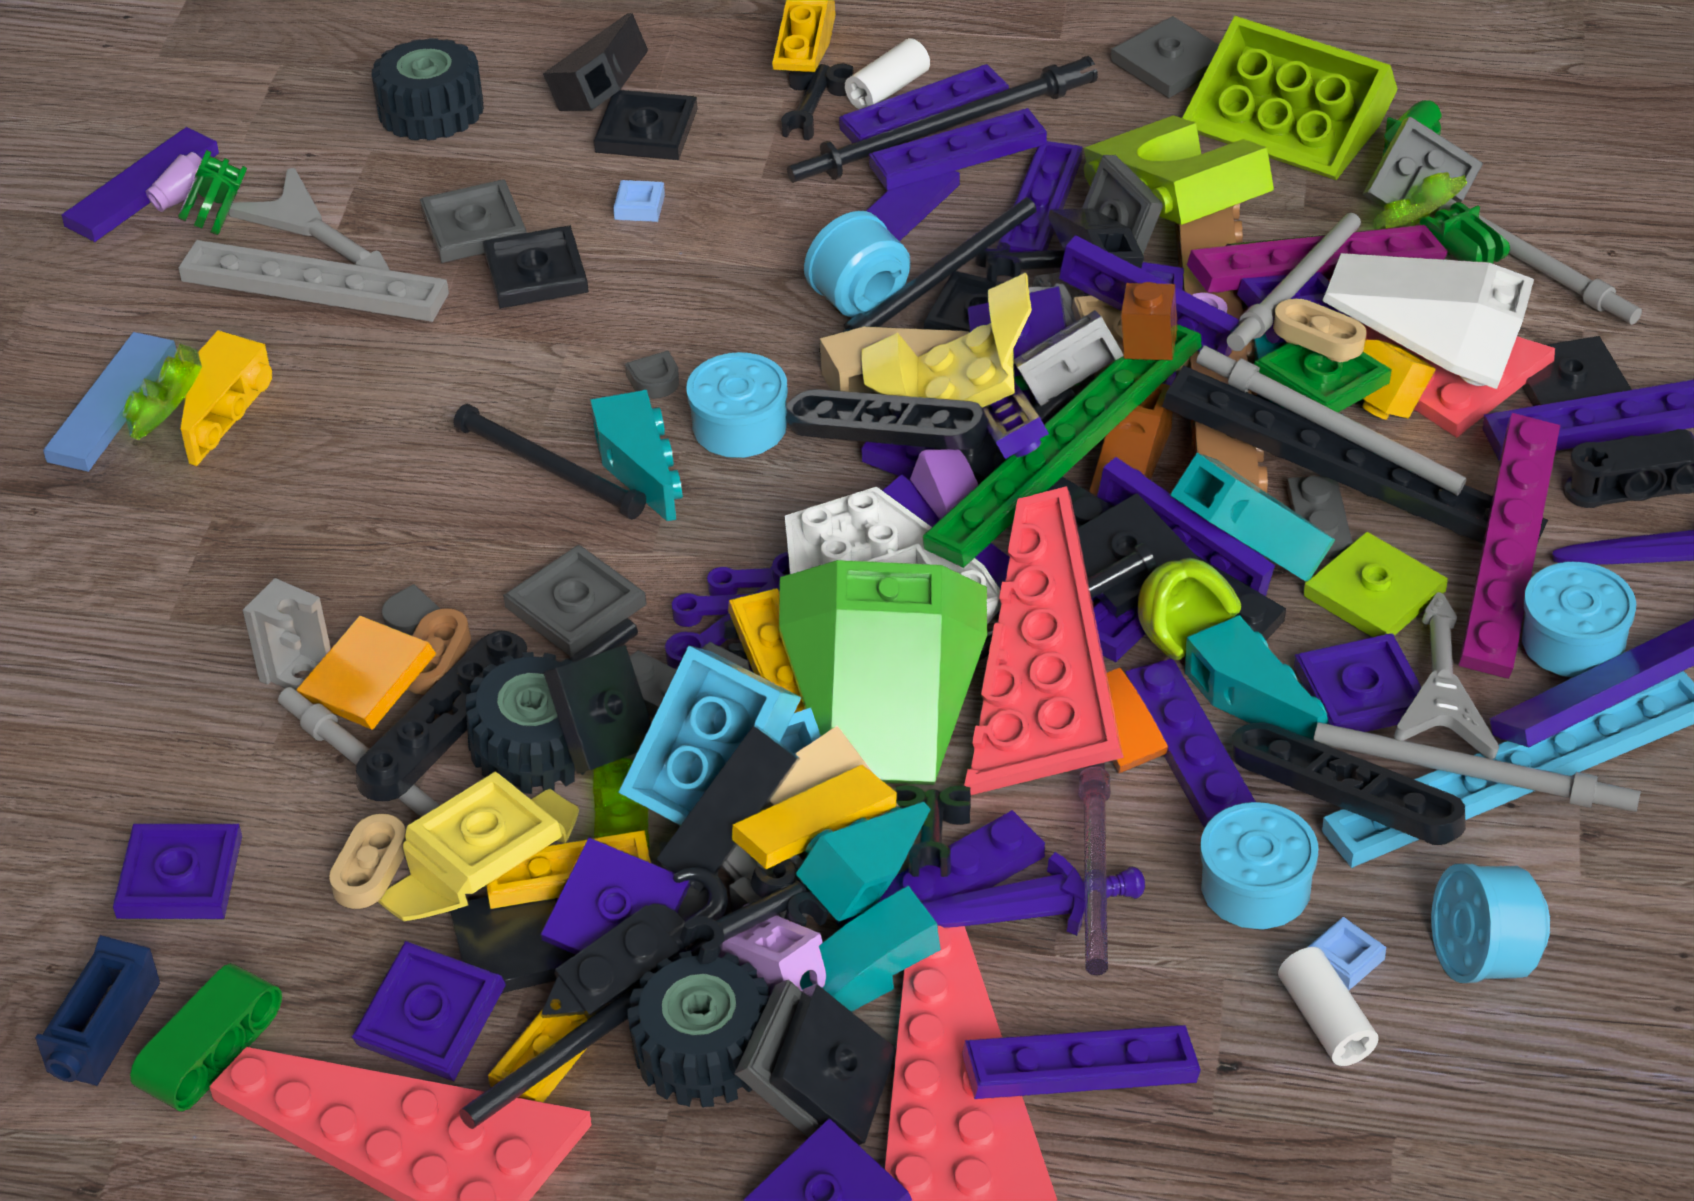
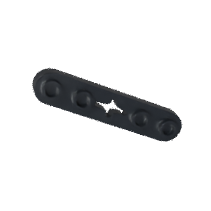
(888, 419)
(417, 737)
(1350, 782)

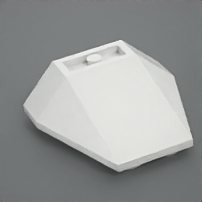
(1441, 309)
(870, 529)

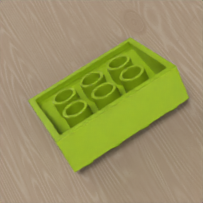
(1292, 96)

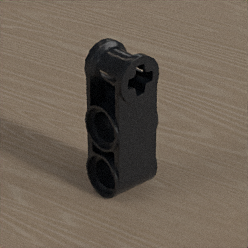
(1632, 469)

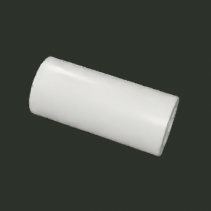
(887, 74)
(1328, 1006)

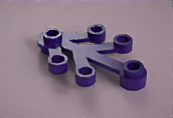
(718, 604)

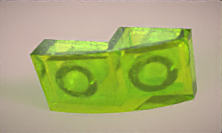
(1427, 200)
(156, 401)
(613, 811)

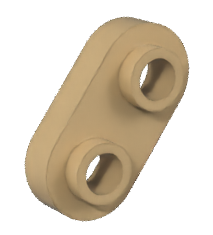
(1319, 329)
(362, 869)

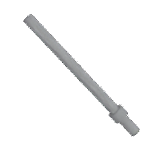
(1594, 292)
(1259, 317)
(1246, 377)
(324, 725)
(1581, 789)

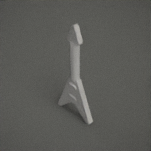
(299, 215)
(1442, 696)

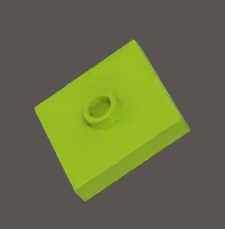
(1375, 586)

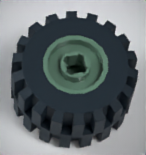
(427, 89)
(516, 724)
(695, 1026)

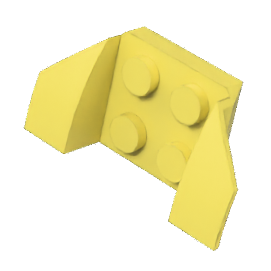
(966, 369)
(473, 843)

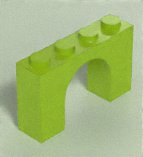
(1183, 179)

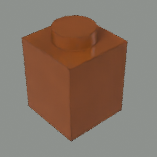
(1149, 321)

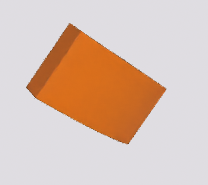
(1136, 727)

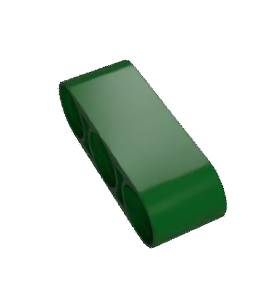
(205, 1037)

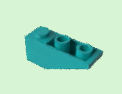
(632, 449)
(1252, 516)
(1248, 681)
(858, 863)

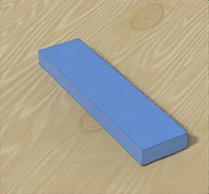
(100, 411)

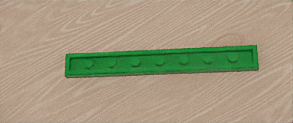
(1071, 436)

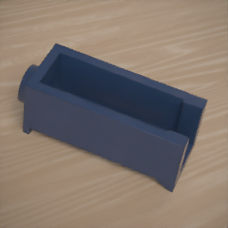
(87, 1055)

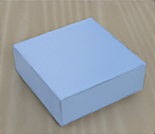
(639, 200)
(1350, 951)

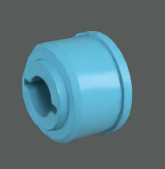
(856, 263)
(738, 404)
(1576, 617)
(1258, 864)
(1488, 922)

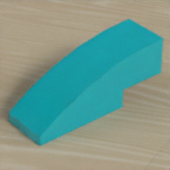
(876, 947)

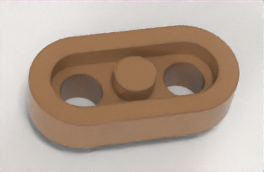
(449, 637)

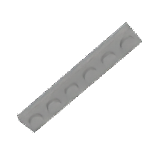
(314, 280)

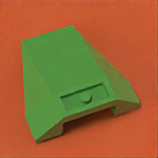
(885, 657)

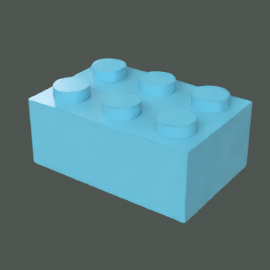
(699, 729)

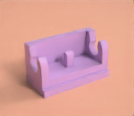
(779, 952)

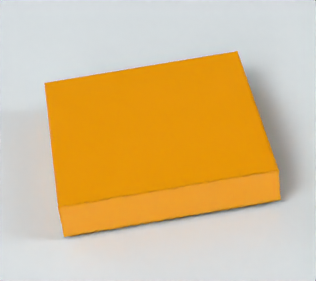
(366, 672)

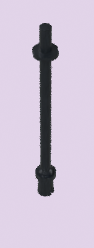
(1053, 82)

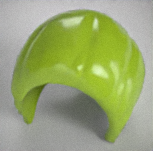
(1182, 601)

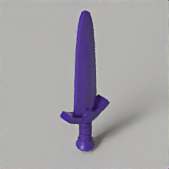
(1628, 550)
(1032, 898)

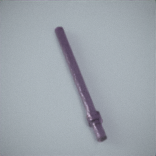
(1094, 791)

